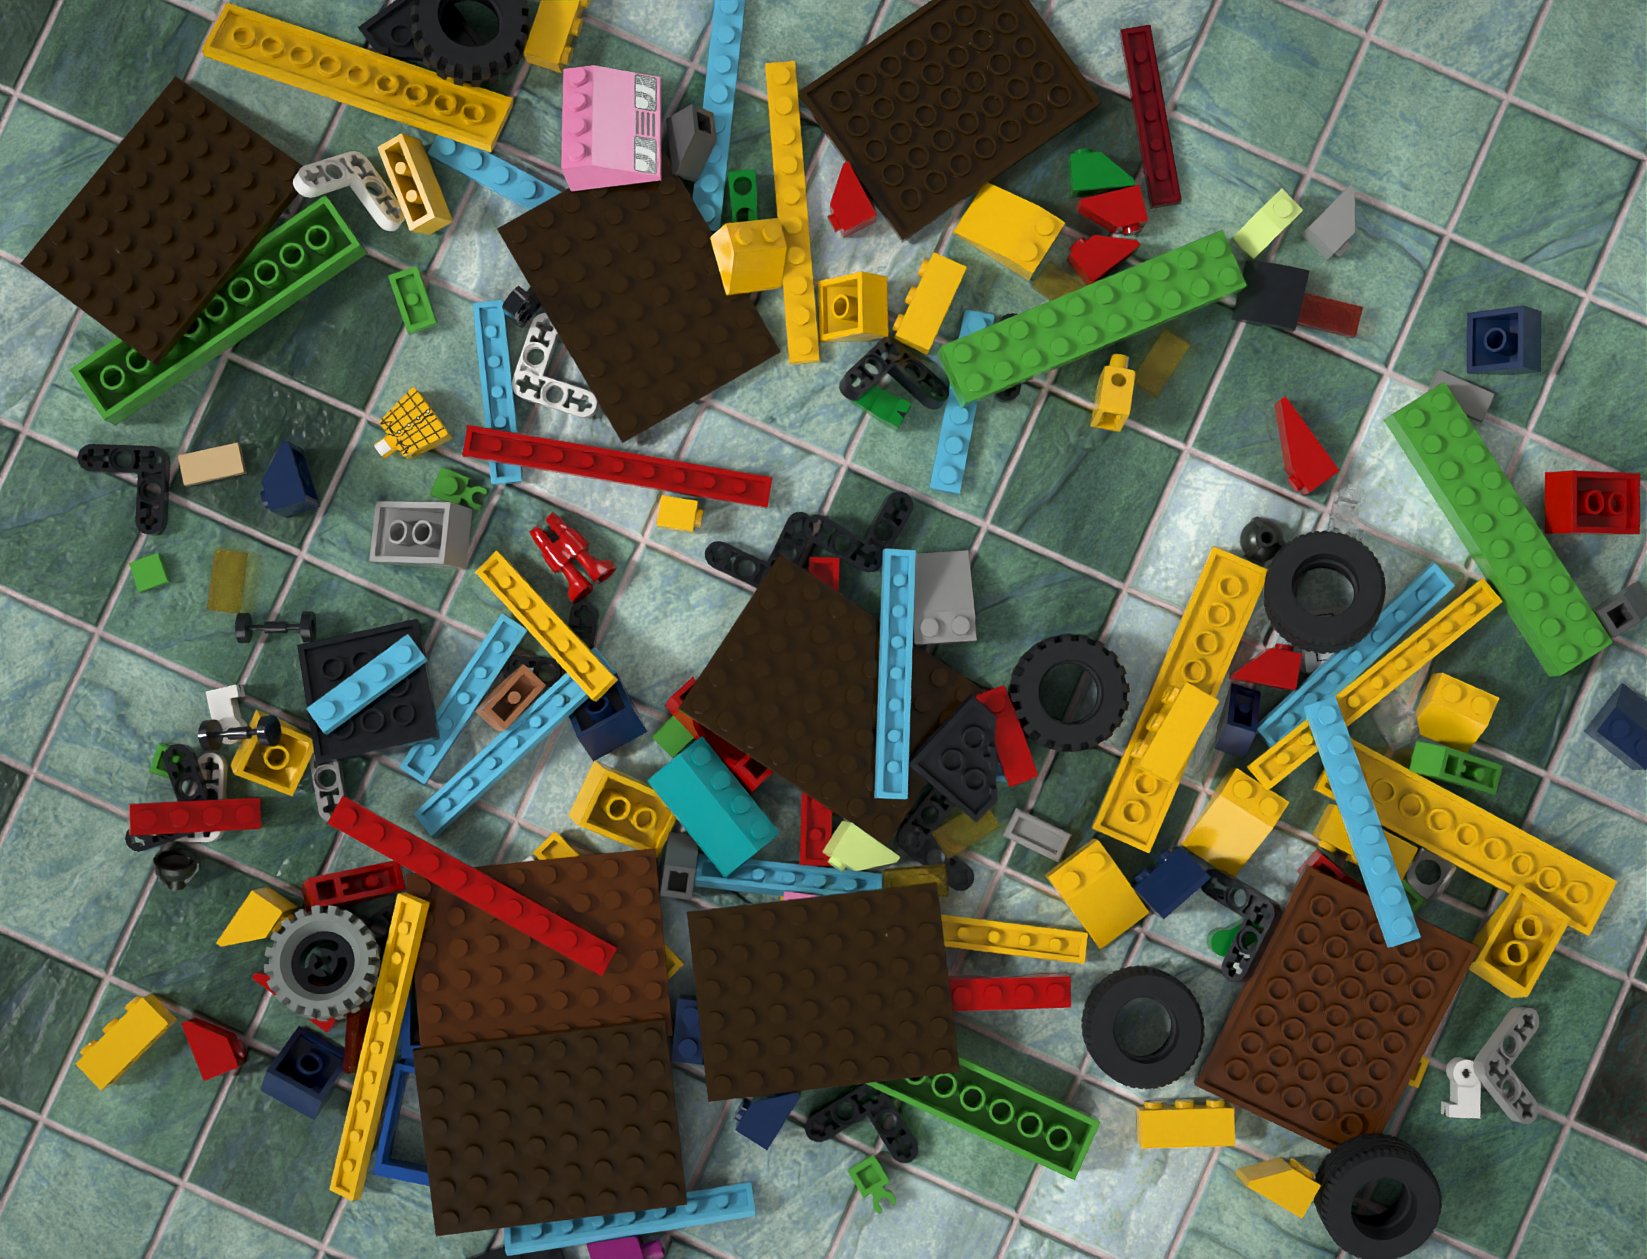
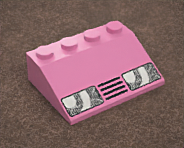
(610, 127)

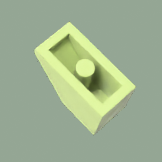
(1267, 224)
(856, 850)

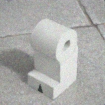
(225, 708)
(1464, 1090)

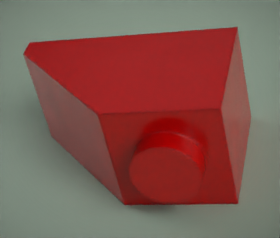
(849, 204)
(1116, 211)
(1099, 256)
(1271, 668)
(213, 1047)

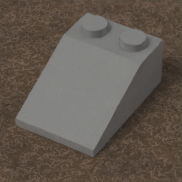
(421, 534)
(943, 599)

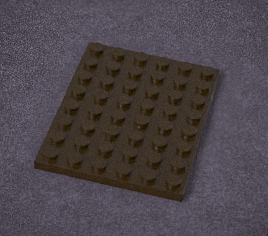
(947, 104)
(166, 220)
(638, 297)
(802, 696)
(822, 991)
(550, 1126)

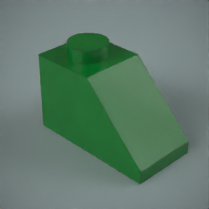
(1095, 174)

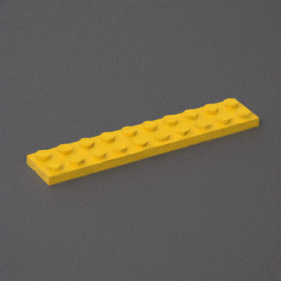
(357, 77)
(1197, 655)
(1478, 840)

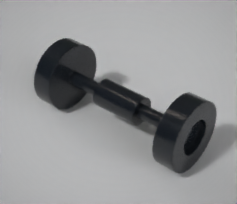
(244, 627)
(211, 733)

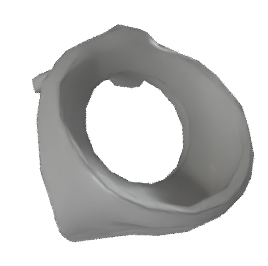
(1432, 891)

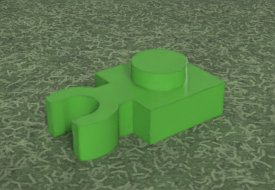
(455, 487)
(870, 1179)

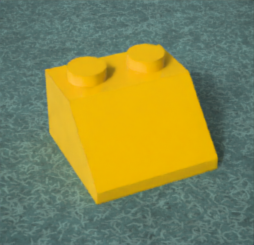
(750, 255)
(853, 308)
(1454, 712)
(275, 766)
(258, 917)
(1282, 1182)

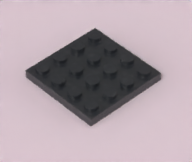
(393, 720)

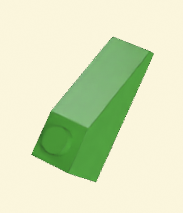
(1455, 767)

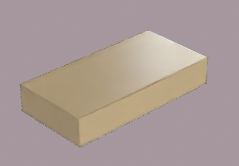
(212, 464)

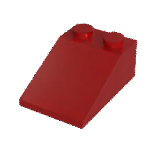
(1592, 503)

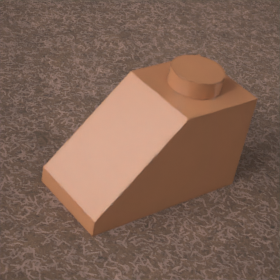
(510, 698)

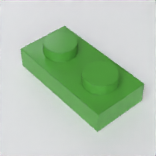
(413, 300)

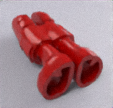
(566, 549)

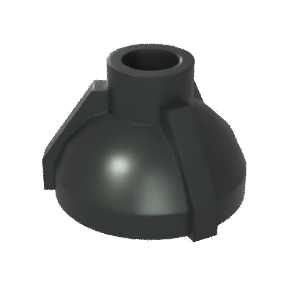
(1253, 545)
(176, 867)

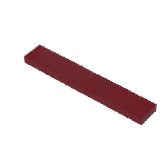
(1150, 116)

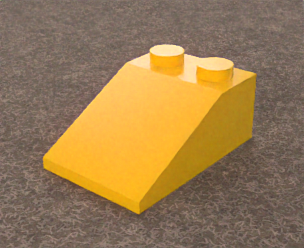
(1009, 229)
(622, 809)
(1234, 822)
(1097, 893)
(1518, 942)

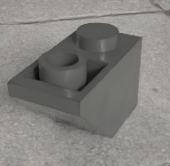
(690, 141)
(1623, 609)
(679, 866)

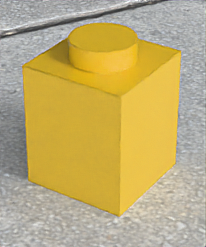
(679, 514)

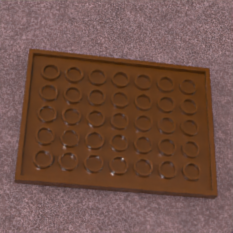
(494, 981)
(1334, 1015)

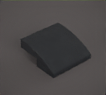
(1271, 295)

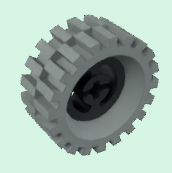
(295, 983)

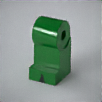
(743, 195)
(884, 407)
(1220, 939)

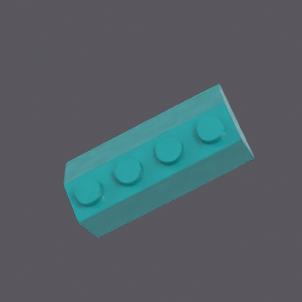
(713, 806)

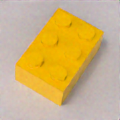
(1173, 731)

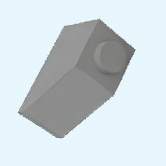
(1334, 226)

